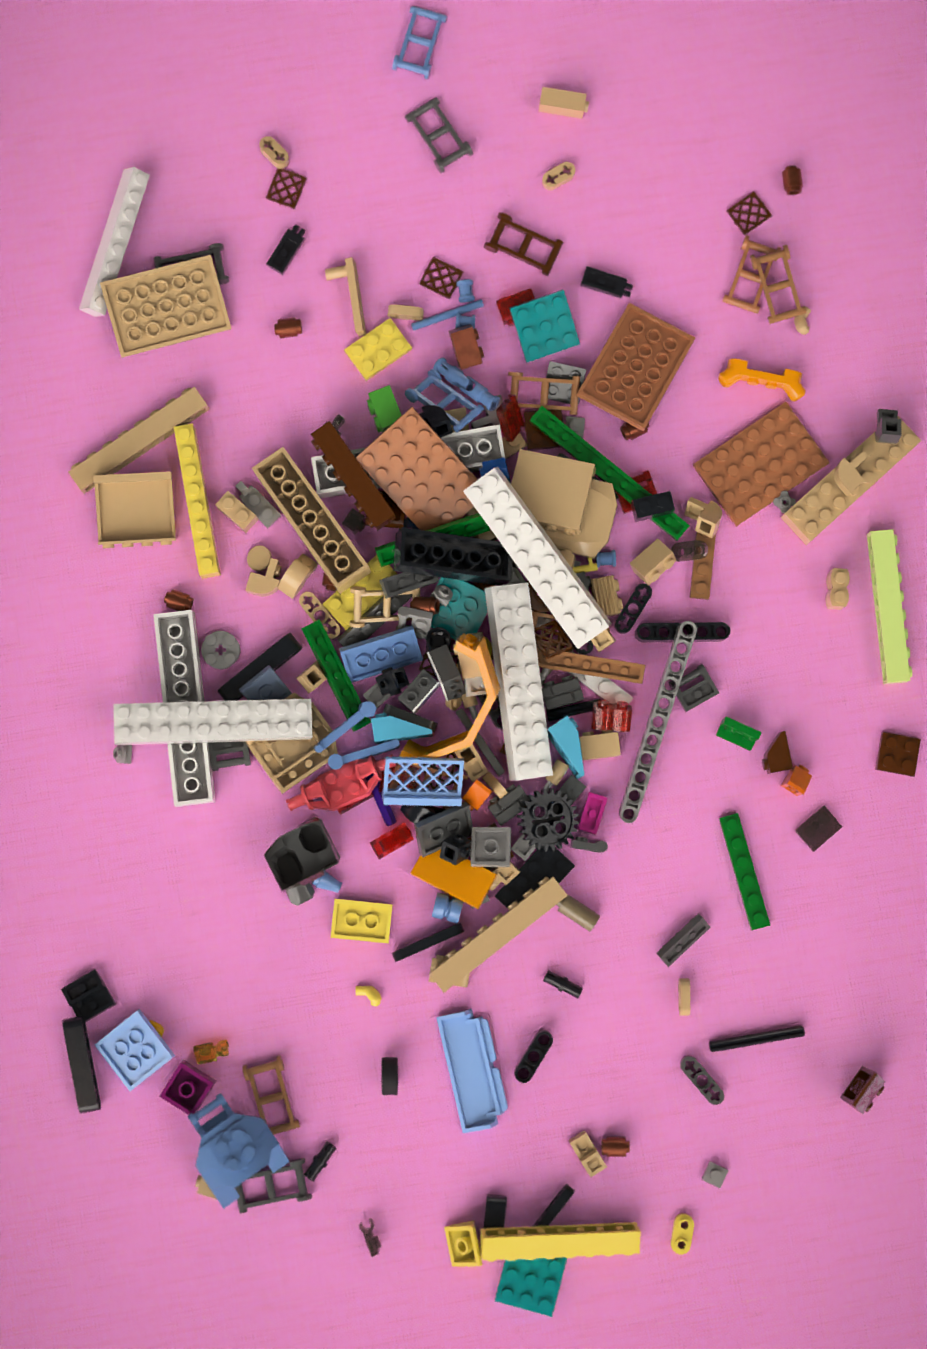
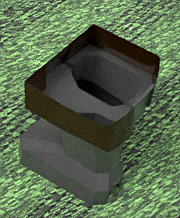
(302, 858)

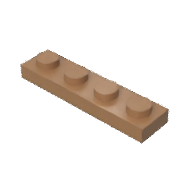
(702, 570)

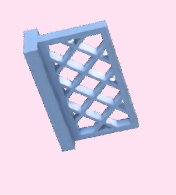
(421, 796)

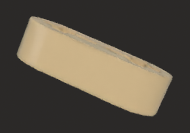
(271, 154)
(556, 172)
(405, 312)
(494, 785)
(684, 996)

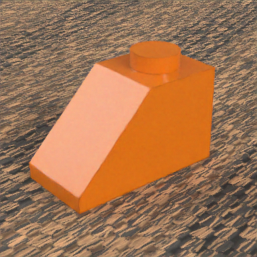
(797, 780)
(476, 795)

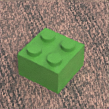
(384, 406)

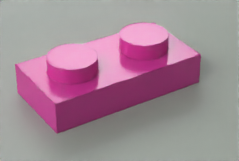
(592, 813)

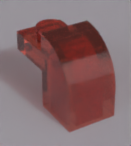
(392, 841)

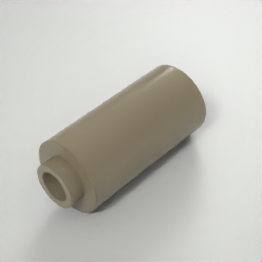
(578, 912)

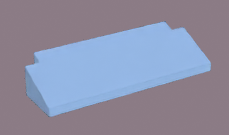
(471, 1069)

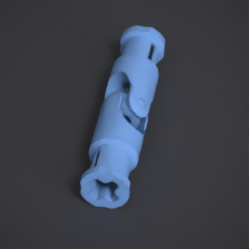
(456, 377)

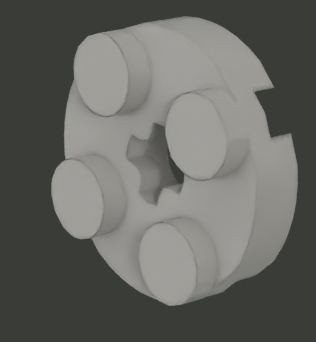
(227, 658)

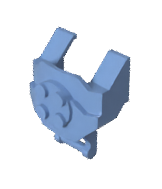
(233, 1149)

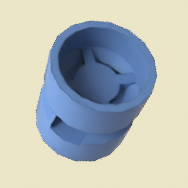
(447, 908)

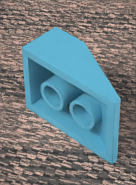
(389, 728)
(567, 743)

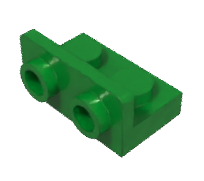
(738, 733)

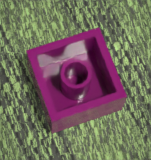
(187, 1088)

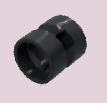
(436, 638)

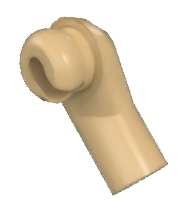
(801, 323)

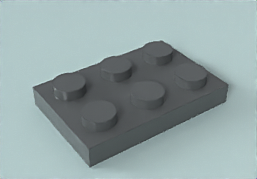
(440, 826)

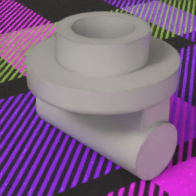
(443, 594)
(123, 754)

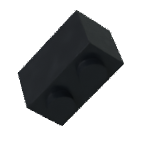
(652, 506)

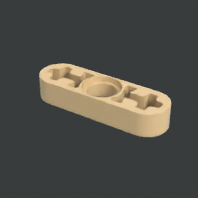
(315, 601)

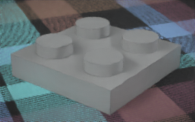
(491, 847)

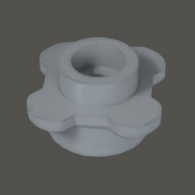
(779, 501)

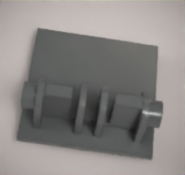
(560, 391)

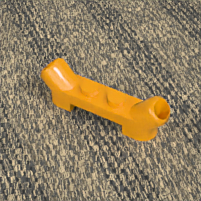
(789, 380)

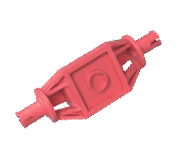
(341, 786)

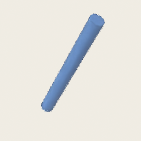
(446, 315)

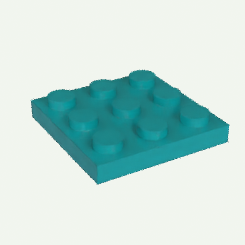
(544, 325)
(465, 610)
(531, 1284)

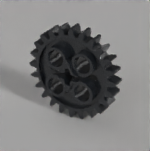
(545, 802)

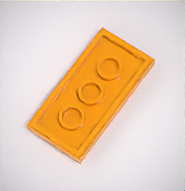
(458, 880)

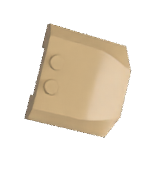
(595, 525)
(294, 760)

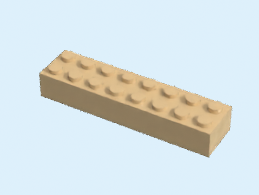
(827, 500)
(311, 520)

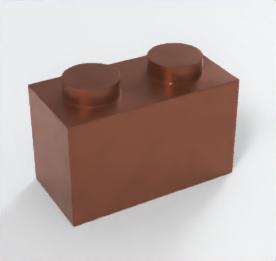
(466, 346)

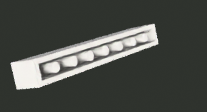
(114, 239)

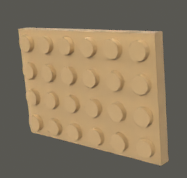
(165, 306)

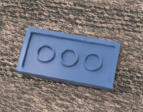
(381, 652)

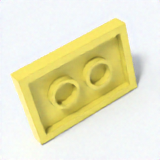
(378, 349)
(361, 921)

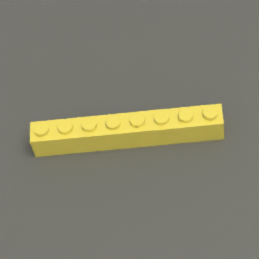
(197, 501)
(559, 1241)

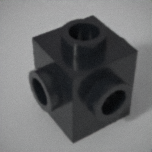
(392, 681)
(455, 849)

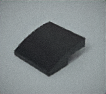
(88, 996)

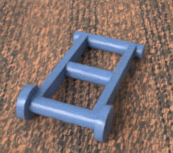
(398, 60)
(435, 378)
(365, 709)
(336, 761)

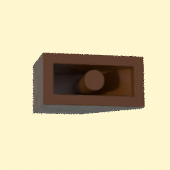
(778, 756)

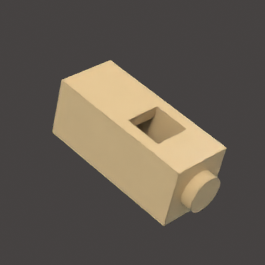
(563, 102)

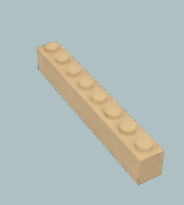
(139, 439)
(498, 934)

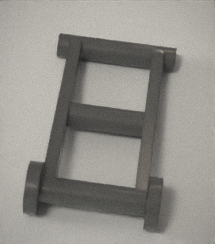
(439, 162)
(214, 249)
(301, 1196)

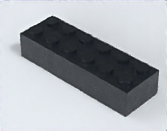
(451, 557)

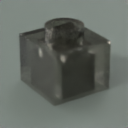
(354, 522)

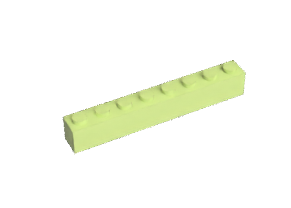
(888, 606)

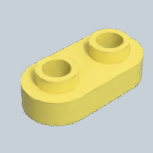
(682, 1234)

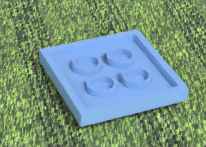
(134, 1050)

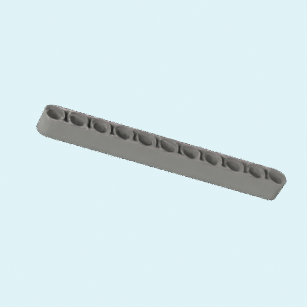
(656, 711)

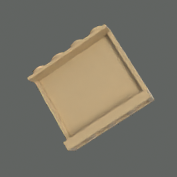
(553, 489)
(135, 509)

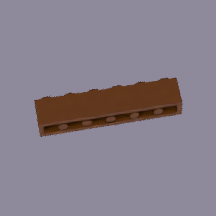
(353, 475)

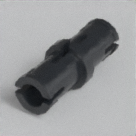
(562, 984)
(320, 1161)

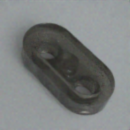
(690, 550)

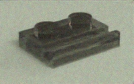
(818, 828)

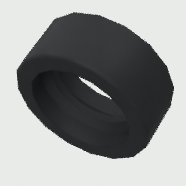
(389, 1076)

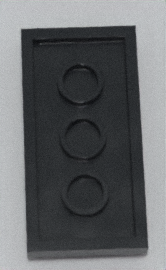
(535, 869)

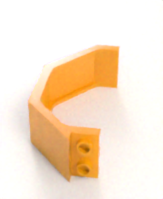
(479, 651)

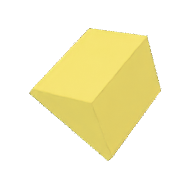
(463, 1244)

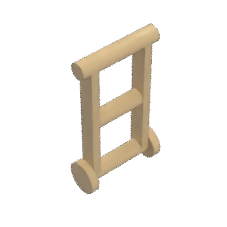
(359, 592)

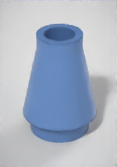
(327, 882)

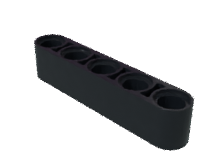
(710, 628)
(274, 657)
(81, 1064)

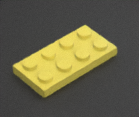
(342, 605)

